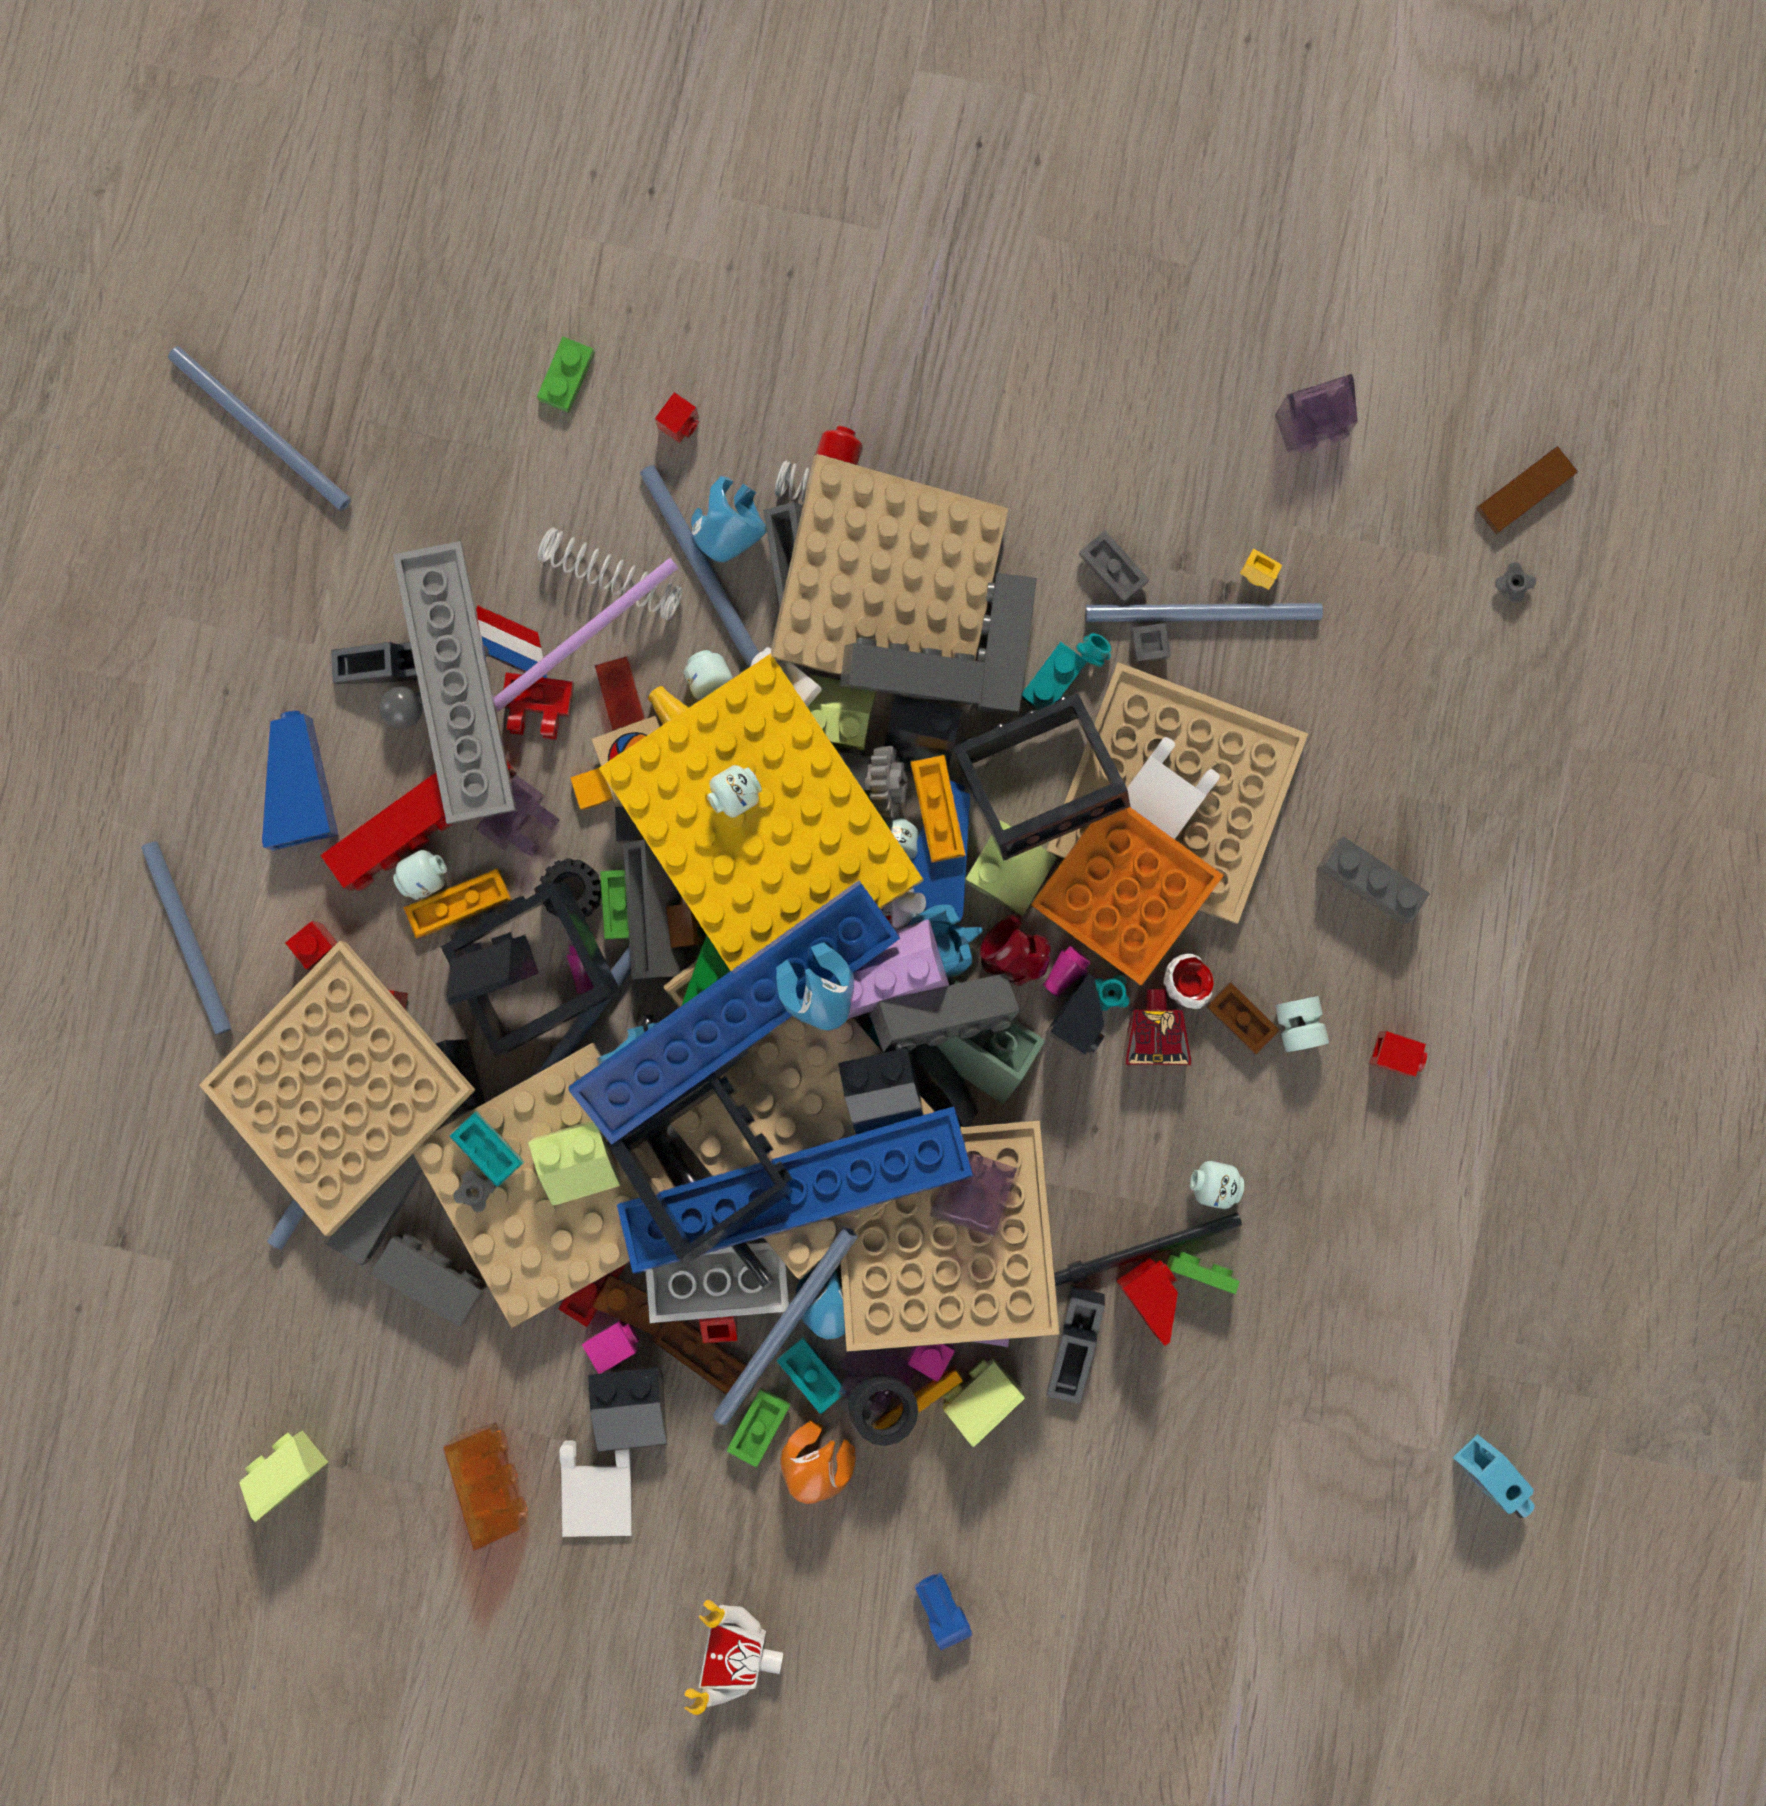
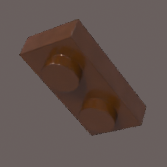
(1242, 1018)
(625, 1303)

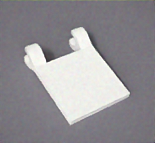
(1164, 795)
(595, 1497)

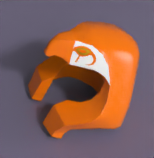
(812, 1476)

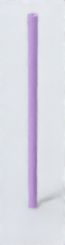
(584, 634)

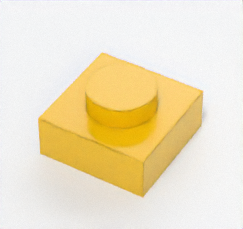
(1260, 569)

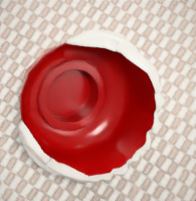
(1189, 981)

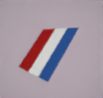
(509, 640)

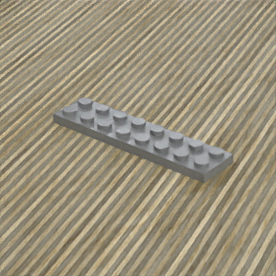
(454, 682)

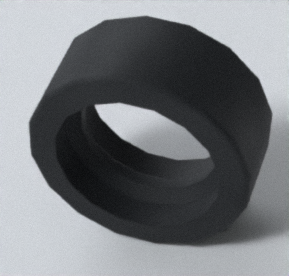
(898, 1430)

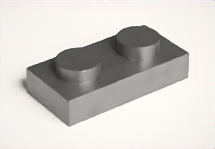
(1113, 567)

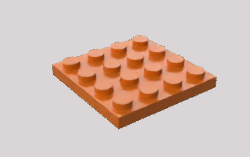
(1127, 891)

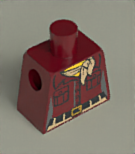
(1156, 1034)

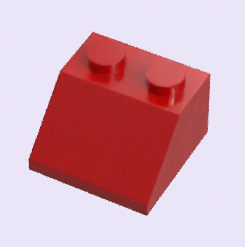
(1152, 1295)

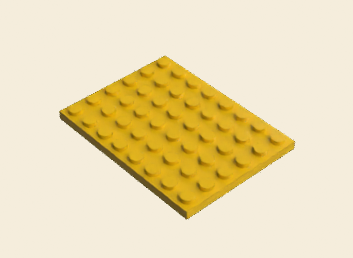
(785, 854)

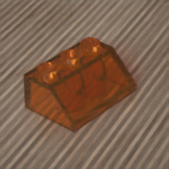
(485, 1484)

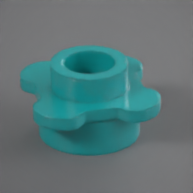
(1094, 649)
(1119, 998)

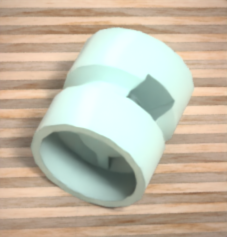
(1304, 1036)

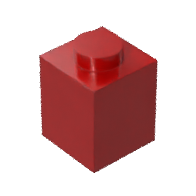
(311, 944)
(1398, 1054)

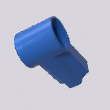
(946, 1619)

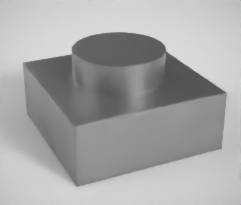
(1150, 643)

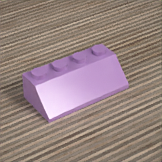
(900, 970)

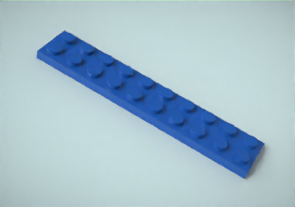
(726, 1016)
(825, 1184)

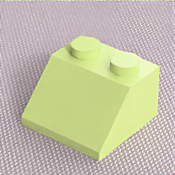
(842, 713)
(1012, 880)
(574, 1162)
(982, 1400)
(280, 1474)

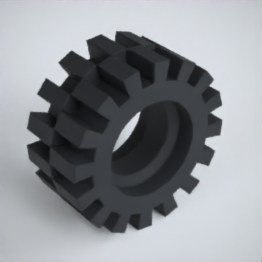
(582, 871)

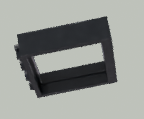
(1062, 818)
(584, 944)
(651, 1197)

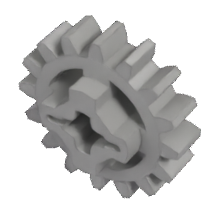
(886, 782)

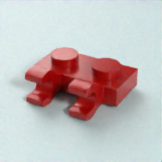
(545, 696)

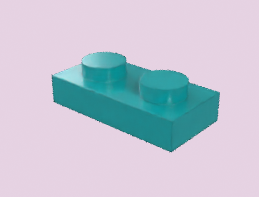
(1053, 677)
(811, 1375)

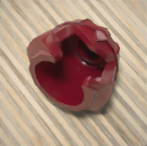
(1014, 952)

